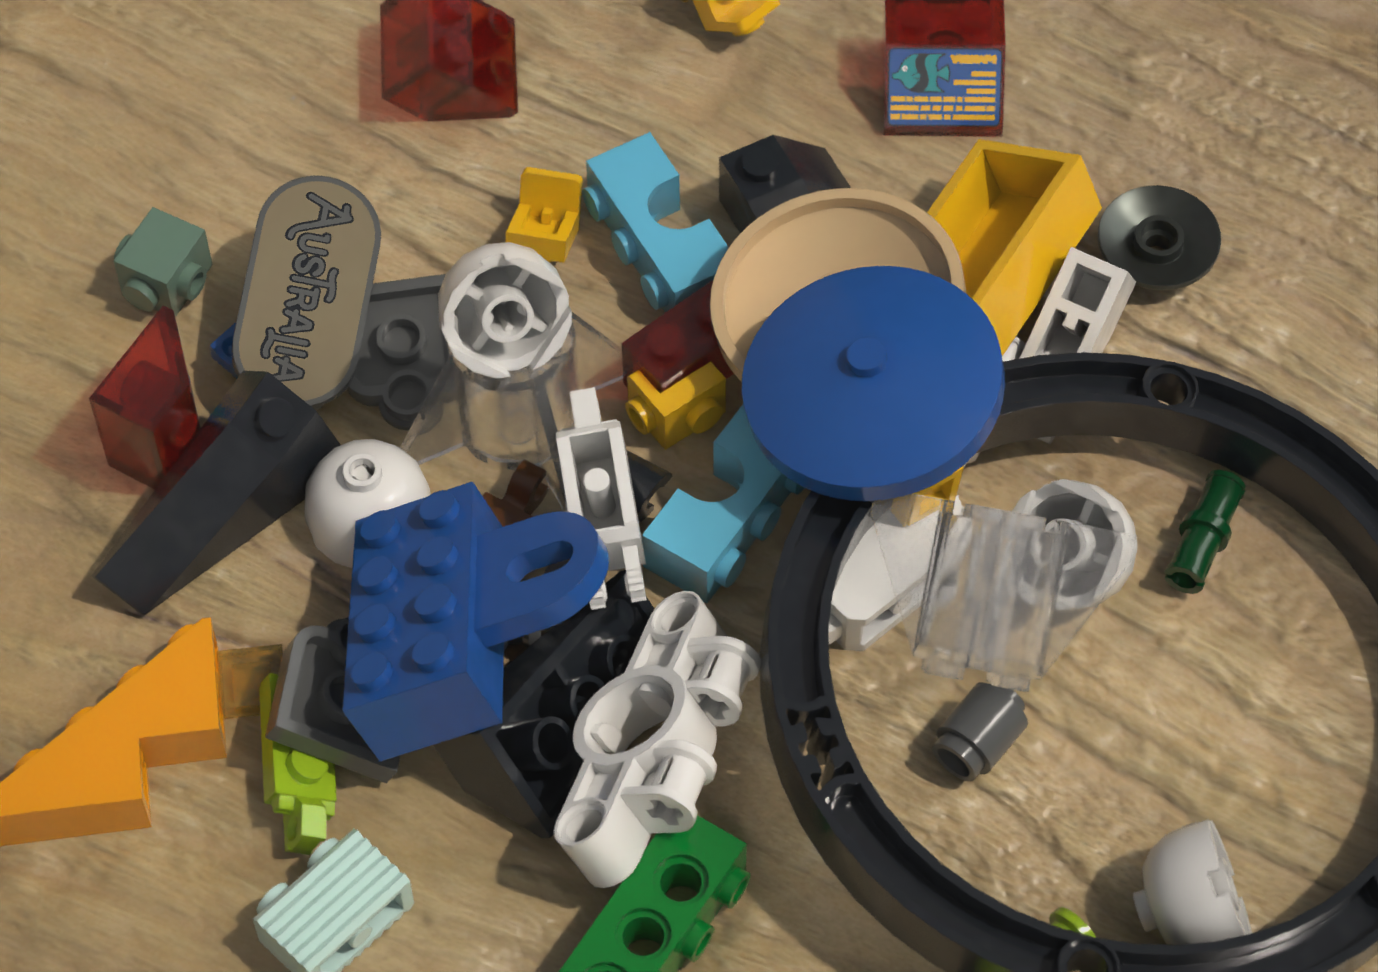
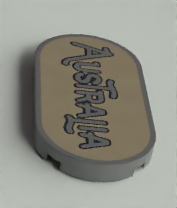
(308, 287)

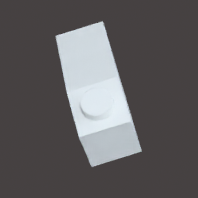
(1080, 308)

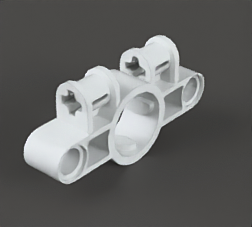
(679, 675)

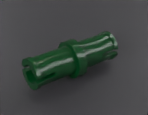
(1205, 531)

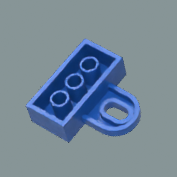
(439, 600)

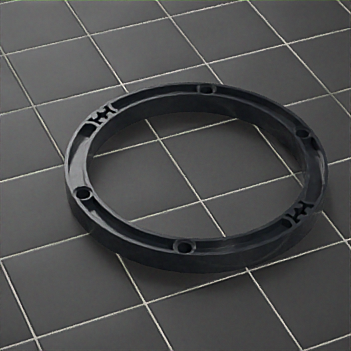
(848, 819)

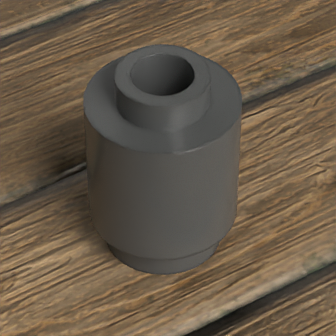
(980, 731)

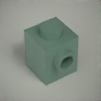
(162, 262)

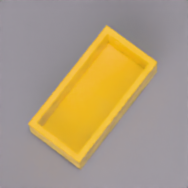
(1013, 225)

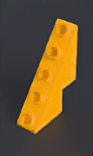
(98, 767)

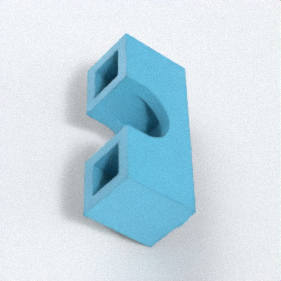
(631, 193)
(705, 542)

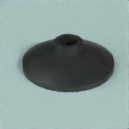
(1162, 219)

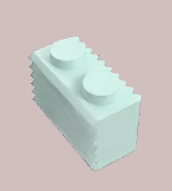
(333, 907)

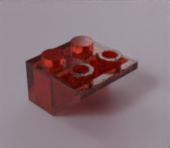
(448, 59)

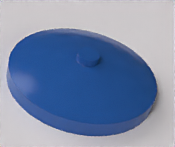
(873, 383)

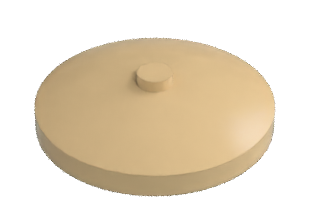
(813, 240)

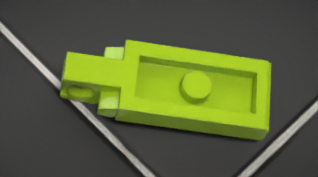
(295, 784)

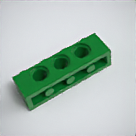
(699, 859)

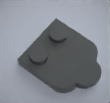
(400, 349)
(310, 703)

